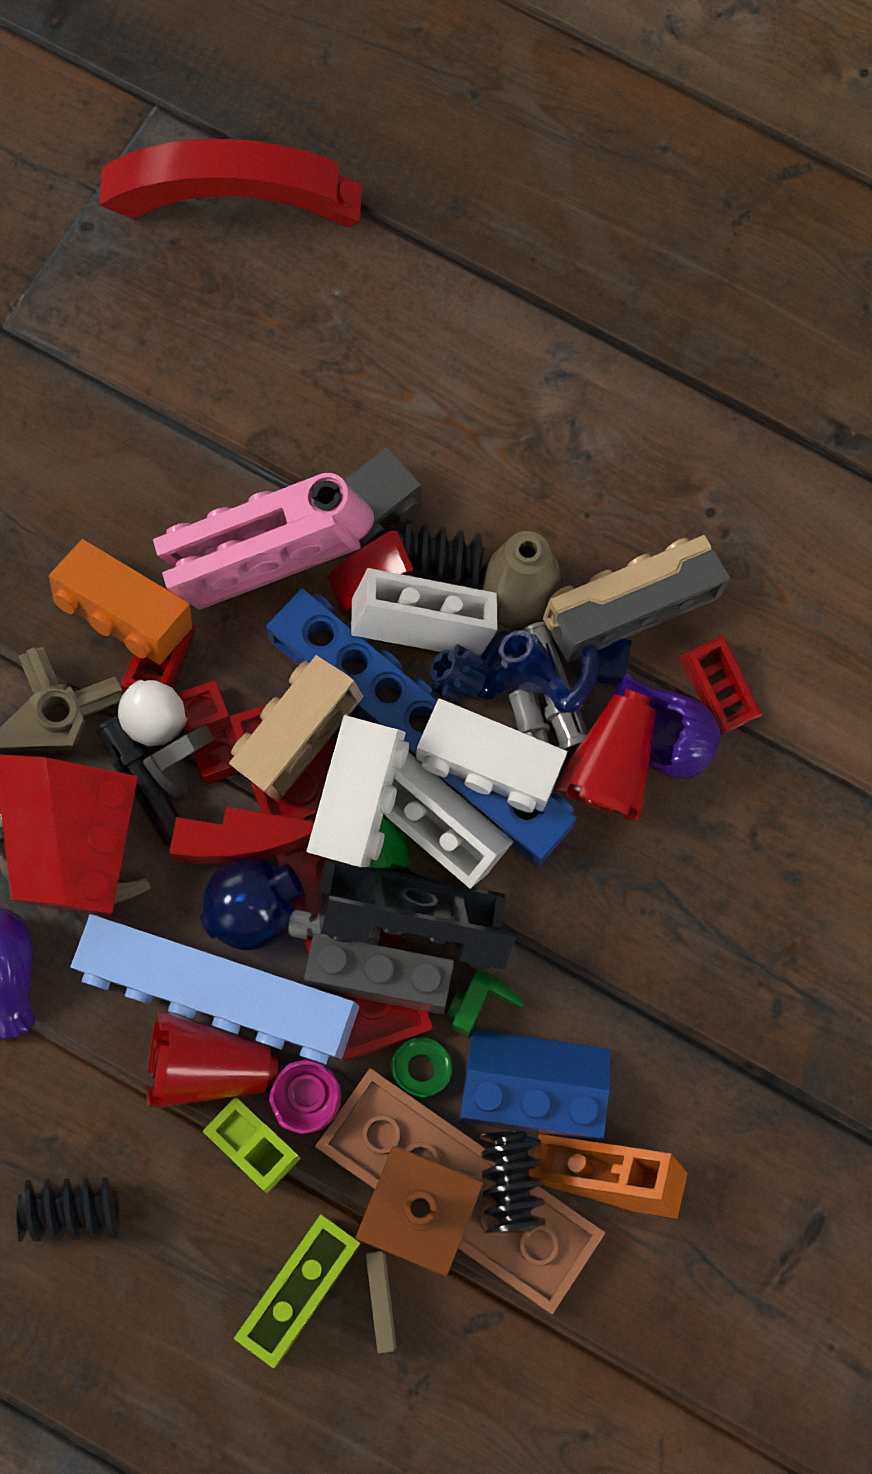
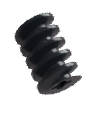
(442, 554)
(512, 1182)
(69, 1210)

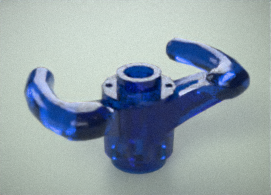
(531, 668)

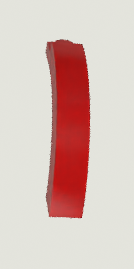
(228, 169)

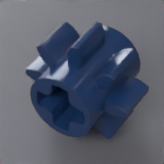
(457, 674)

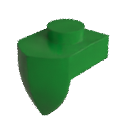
(467, 1005)

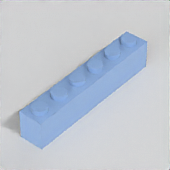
(216, 987)

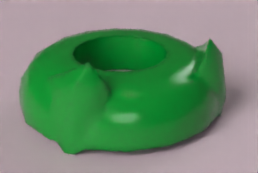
(434, 1053)

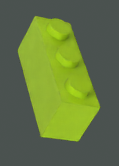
(297, 1291)

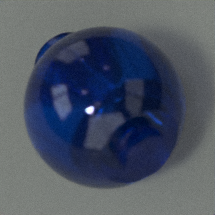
(250, 903)

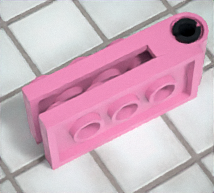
(263, 539)

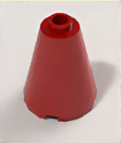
(613, 758)
(204, 1063)

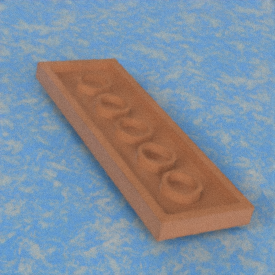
(535, 1262)

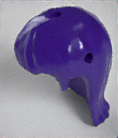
(684, 731)
(15, 975)

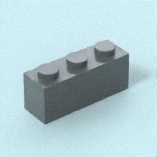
(379, 974)

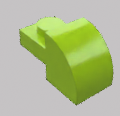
(251, 1145)

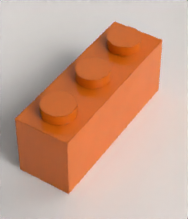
(120, 602)

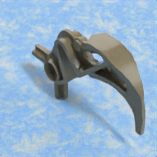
(32, 734)

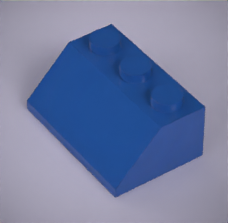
(536, 1086)

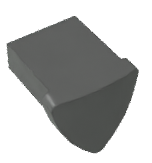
(168, 766)

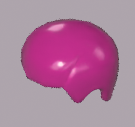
(305, 1096)

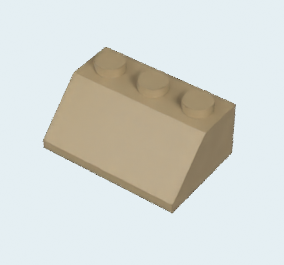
(295, 727)

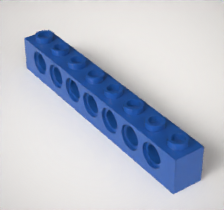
(308, 615)

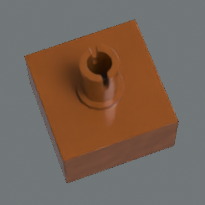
(419, 1211)

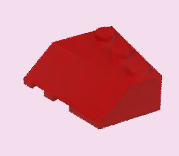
(64, 832)

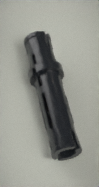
(149, 793)

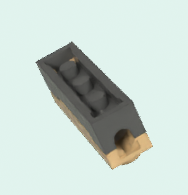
(635, 597)

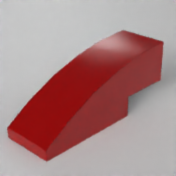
(241, 836)

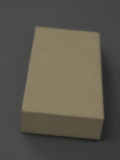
(381, 1302)

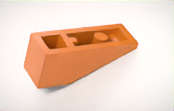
(612, 1174)

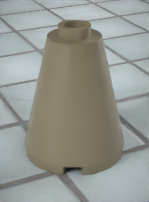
(523, 578)

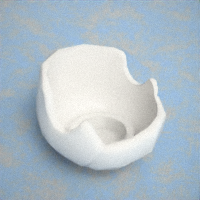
(151, 713)

